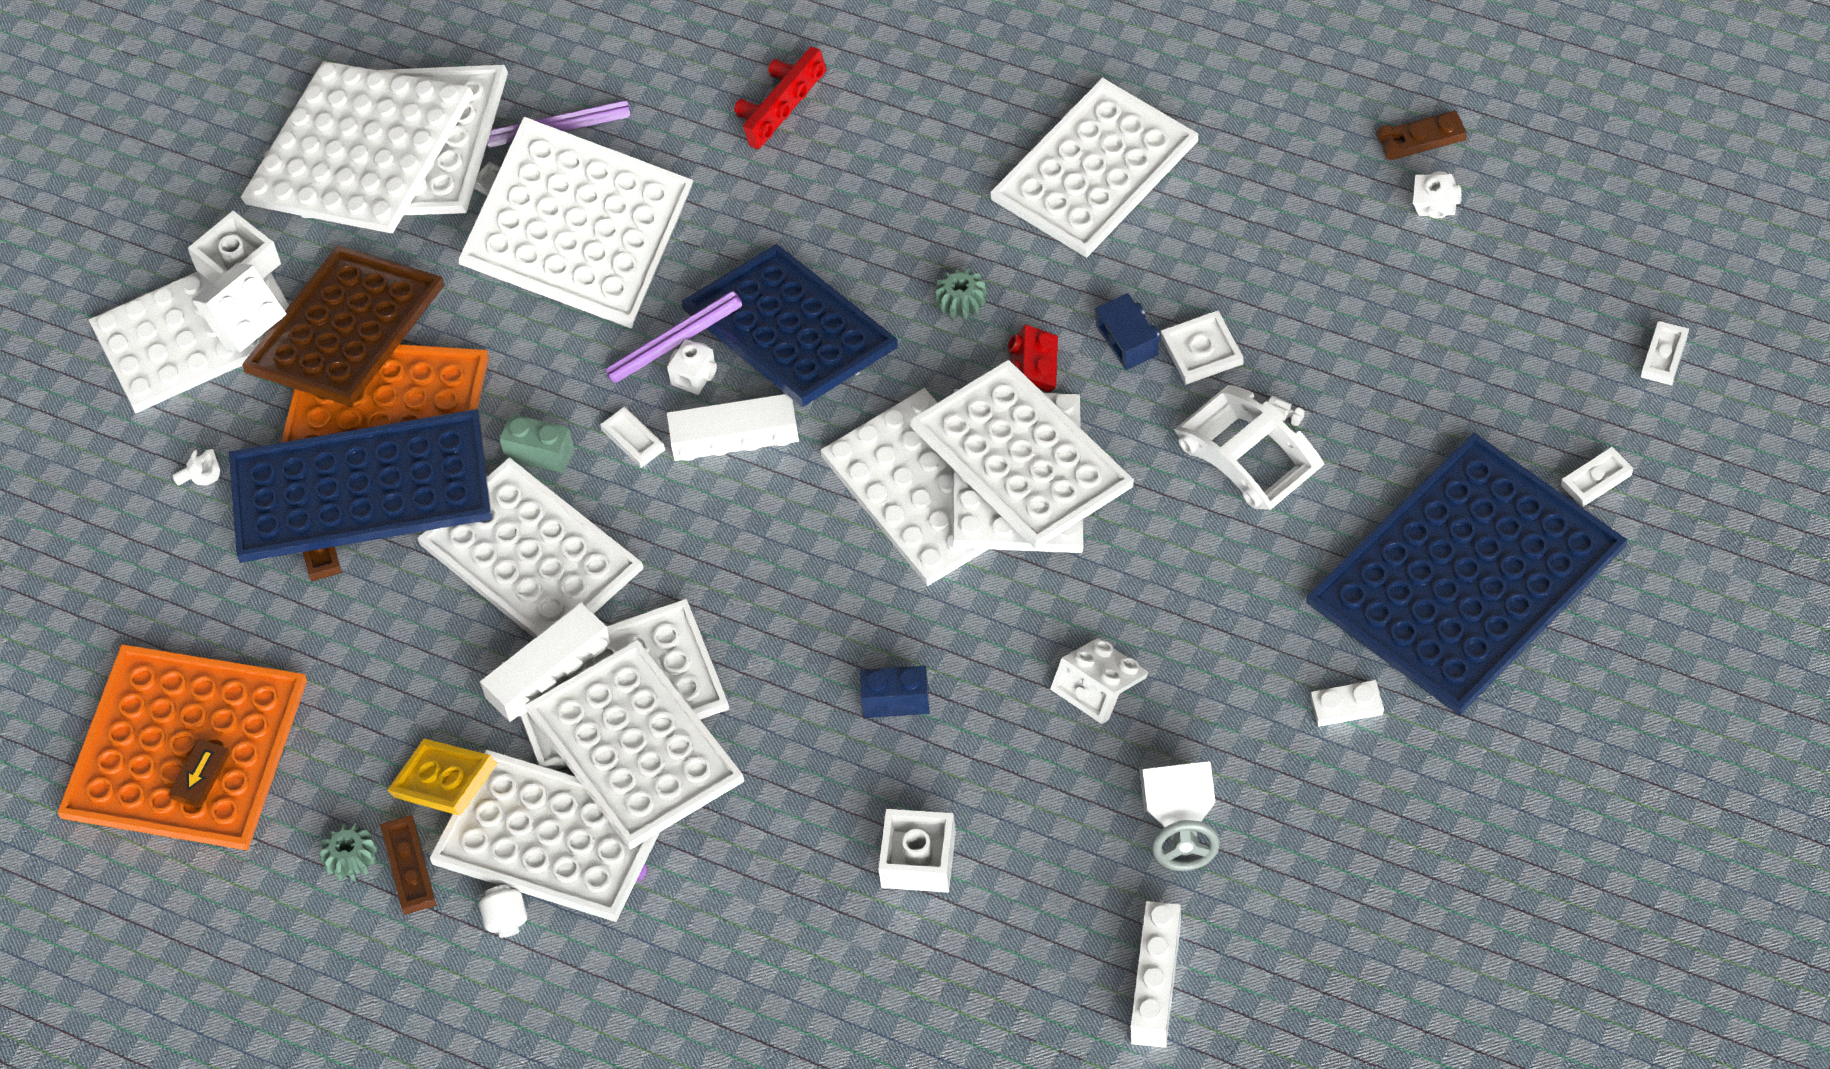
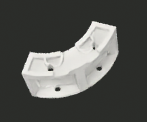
(1238, 403)

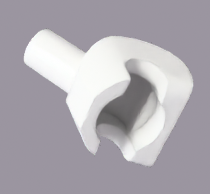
(201, 469)

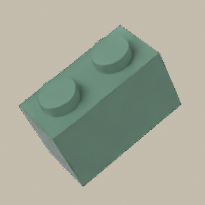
(537, 443)

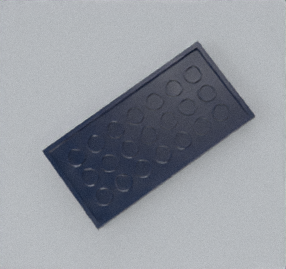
(359, 485)

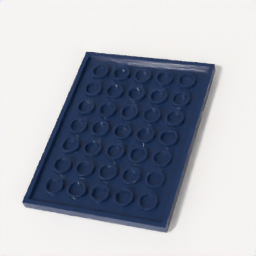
(1466, 573)

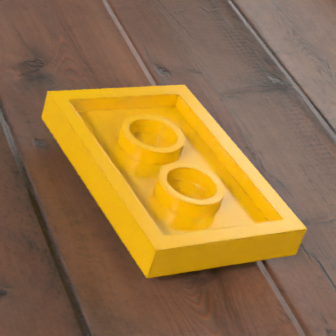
(442, 776)

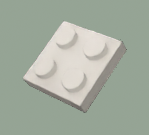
(1201, 347)

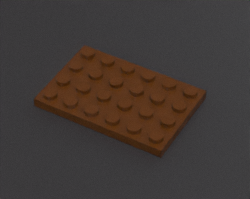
(343, 325)

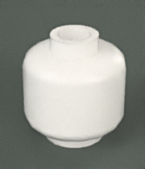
(503, 910)

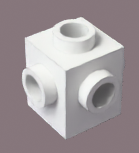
(1436, 195)
(692, 366)

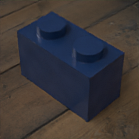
(1127, 331)
(894, 691)

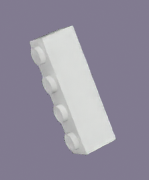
(732, 427)
(545, 662)
(1155, 974)

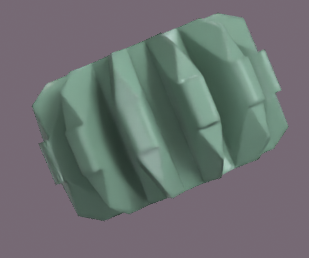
(960, 293)
(348, 852)

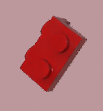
(1035, 356)

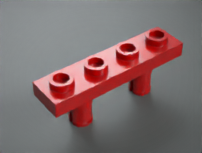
(793, 87)

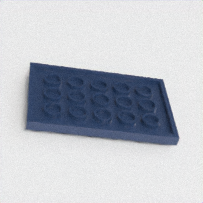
(793, 325)

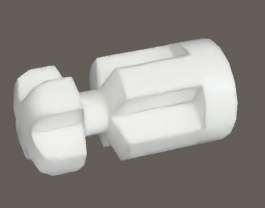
(1285, 408)

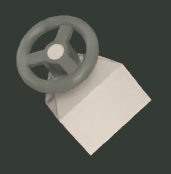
(1179, 801)

